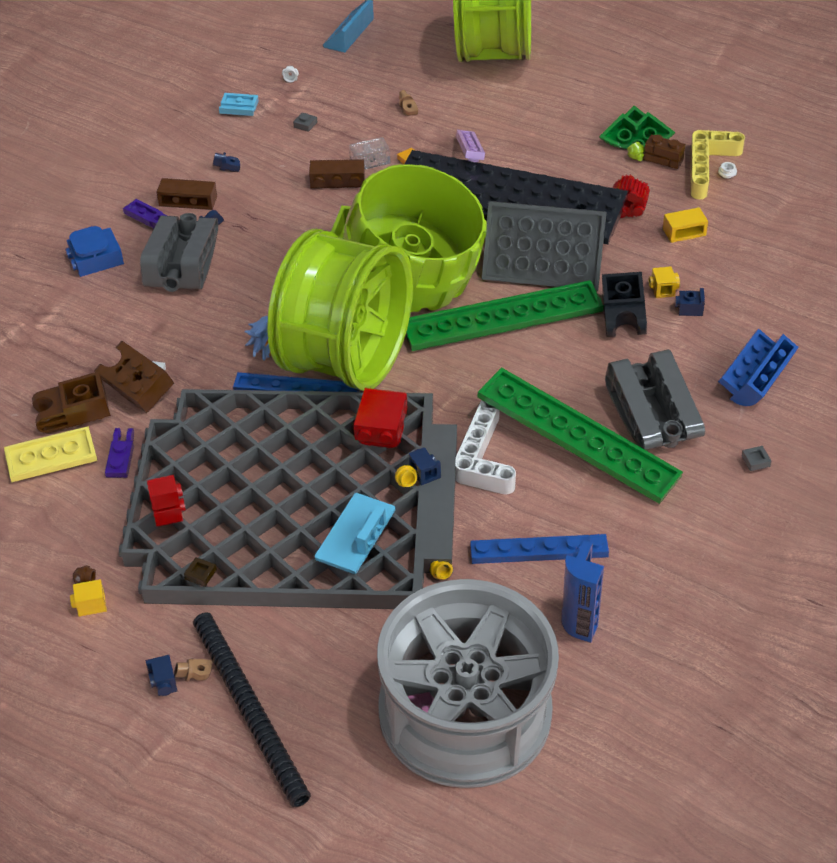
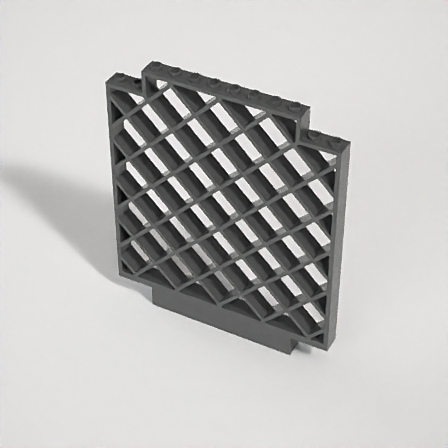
(434, 514)

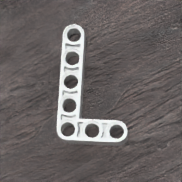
(470, 467)

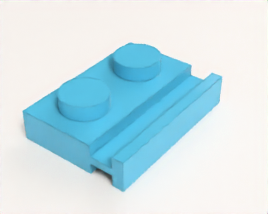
(238, 104)

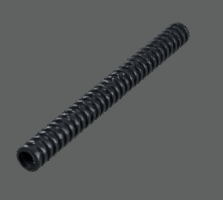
(252, 711)

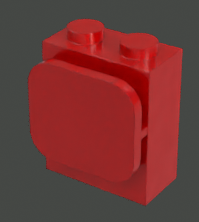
(380, 418)

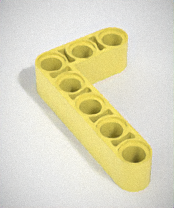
(710, 143)

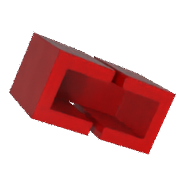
(165, 500)

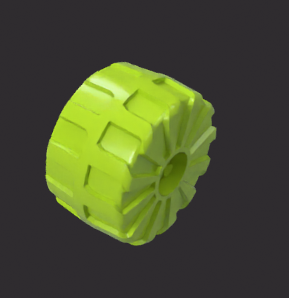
(428, 218)

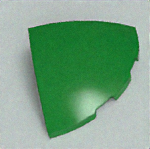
(633, 128)

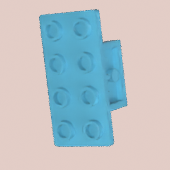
(355, 533)

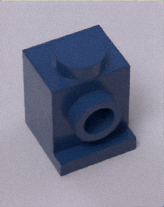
(690, 303)
(425, 465)
(161, 675)

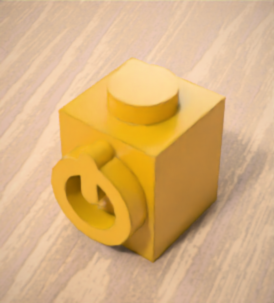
(664, 282)

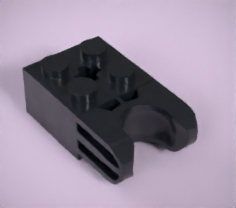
(624, 302)

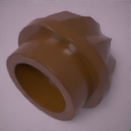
(84, 574)

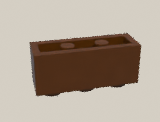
(336, 173)
(187, 194)

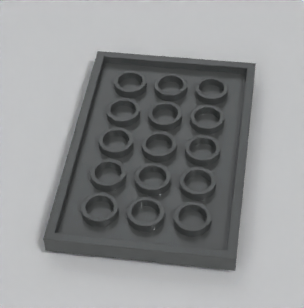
(543, 244)

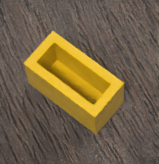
(685, 224)

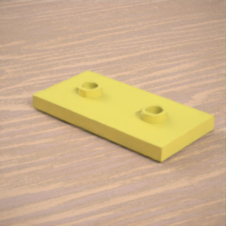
(50, 454)

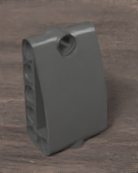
(179, 252)
(654, 401)

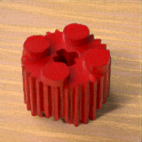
(637, 195)

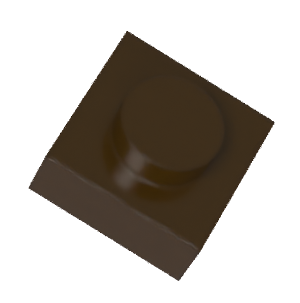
(200, 572)

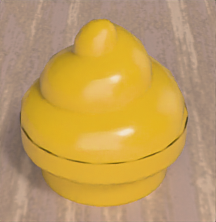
(406, 476)
(439, 571)

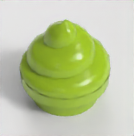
(636, 151)

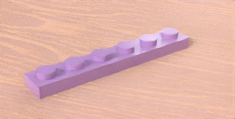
(470, 145)

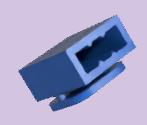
(93, 250)

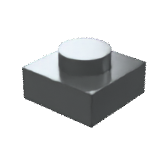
(305, 122)
(756, 458)

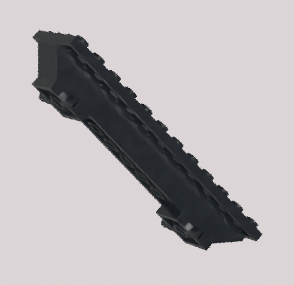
(523, 187)

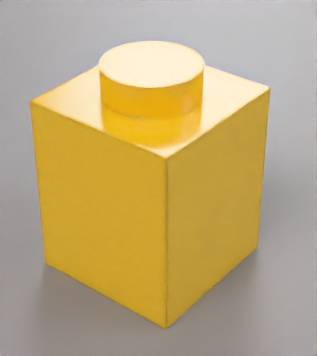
(88, 598)

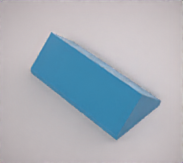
(351, 27)

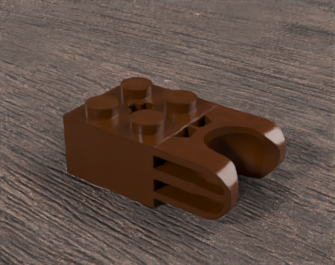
(136, 378)
(71, 403)

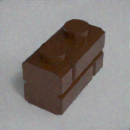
(664, 151)

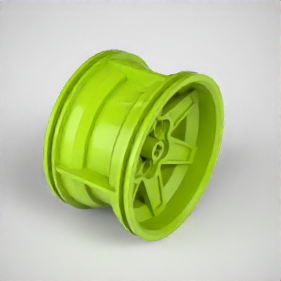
(492, 29)
(340, 308)

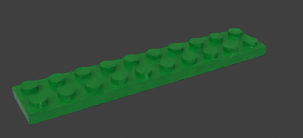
(503, 315)
(580, 435)

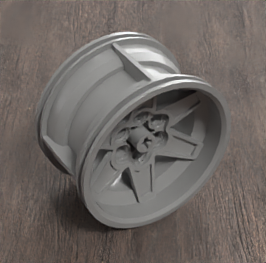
(464, 626)

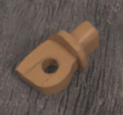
(407, 104)
(192, 669)

